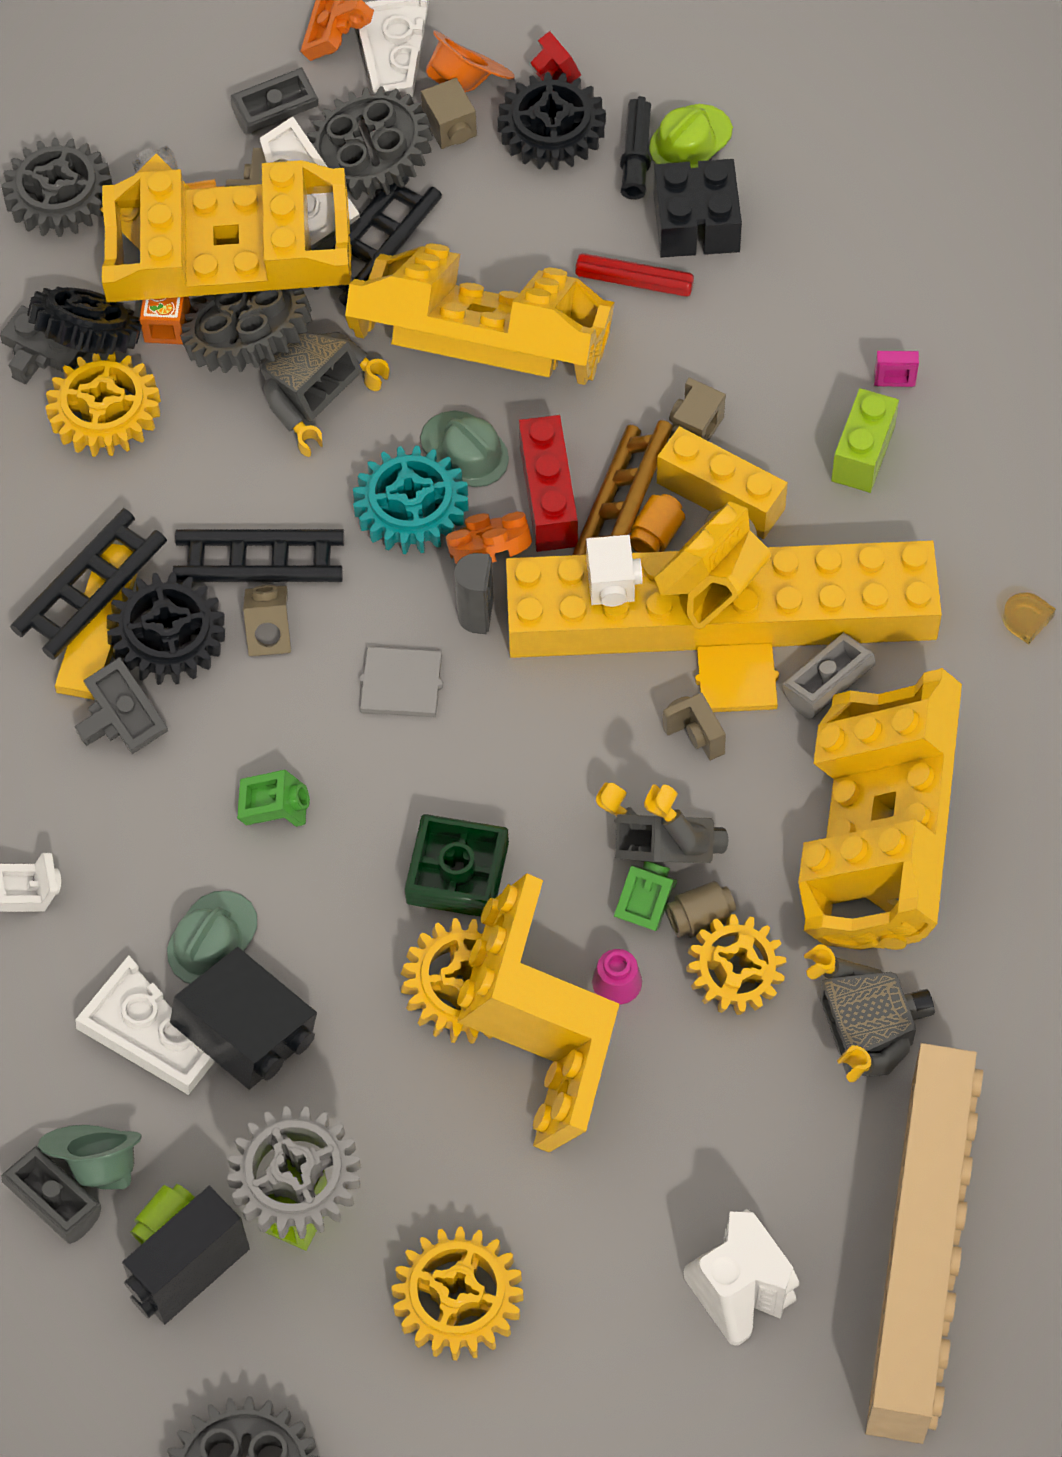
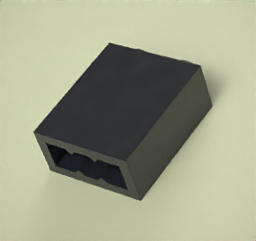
(244, 1018)
(185, 1256)

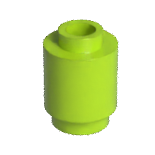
(160, 1210)

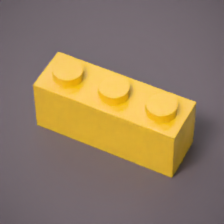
(715, 477)

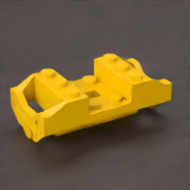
(224, 235)
(511, 330)
(886, 813)

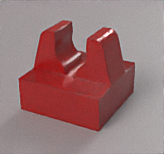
(554, 60)

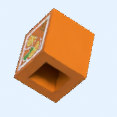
(163, 319)

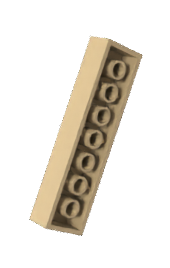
(924, 1244)

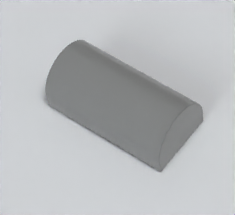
(828, 674)

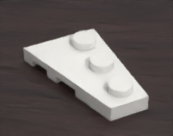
(394, 44)
(290, 143)
(136, 1024)

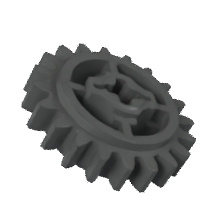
(55, 180)

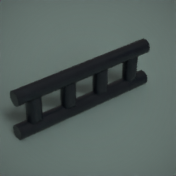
(398, 232)
(276, 572)
(88, 607)

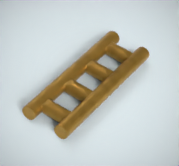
(619, 476)

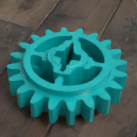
(409, 506)

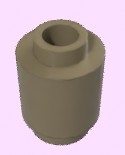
(699, 907)

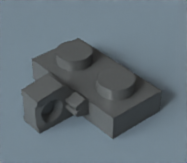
(34, 349)
(120, 709)

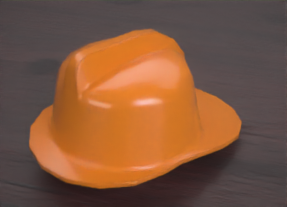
(458, 62)

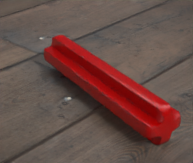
(634, 274)

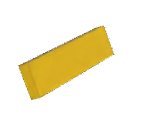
(90, 648)

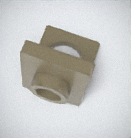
(262, 606)

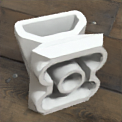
(742, 1276)

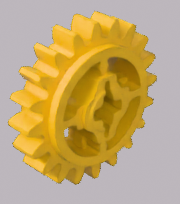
(110, 412)
(444, 984)
(443, 1282)

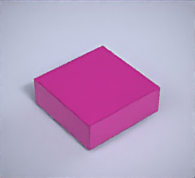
(896, 368)

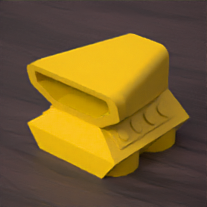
(715, 564)

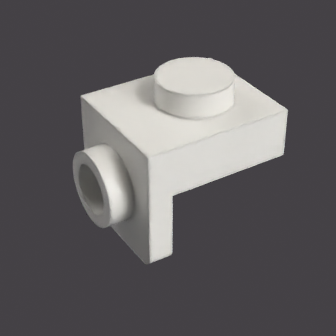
(29, 885)

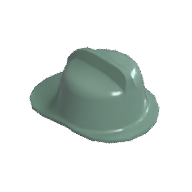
(469, 444)
(210, 932)
(94, 1154)

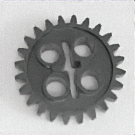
(397, 132)
(244, 327)
(235, 1424)

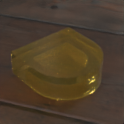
(1027, 615)

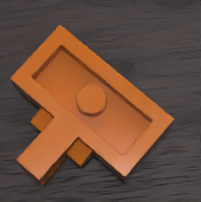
(329, 22)

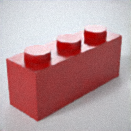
(548, 483)

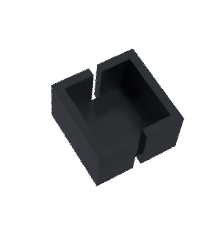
(696, 197)

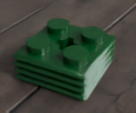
(436, 851)

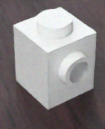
(612, 570)

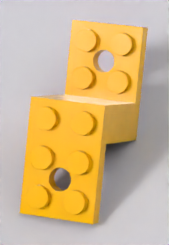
(537, 1014)

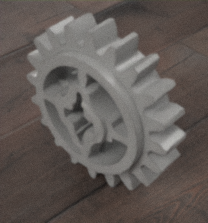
(310, 1162)

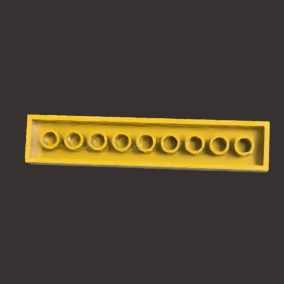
(793, 601)

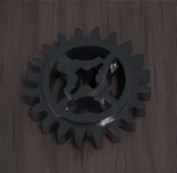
(528, 127)
(84, 320)
(158, 649)

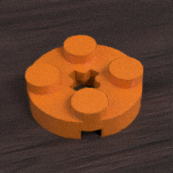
(490, 536)

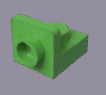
(272, 798)
(645, 895)

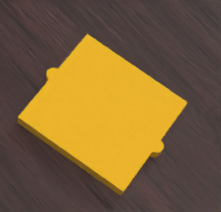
(738, 677)

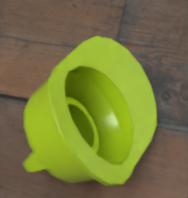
(690, 135)

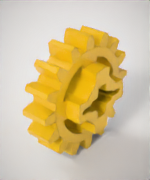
(753, 969)

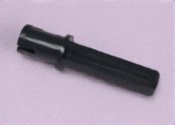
(635, 158)

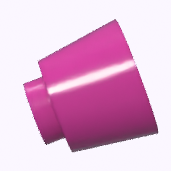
(617, 976)

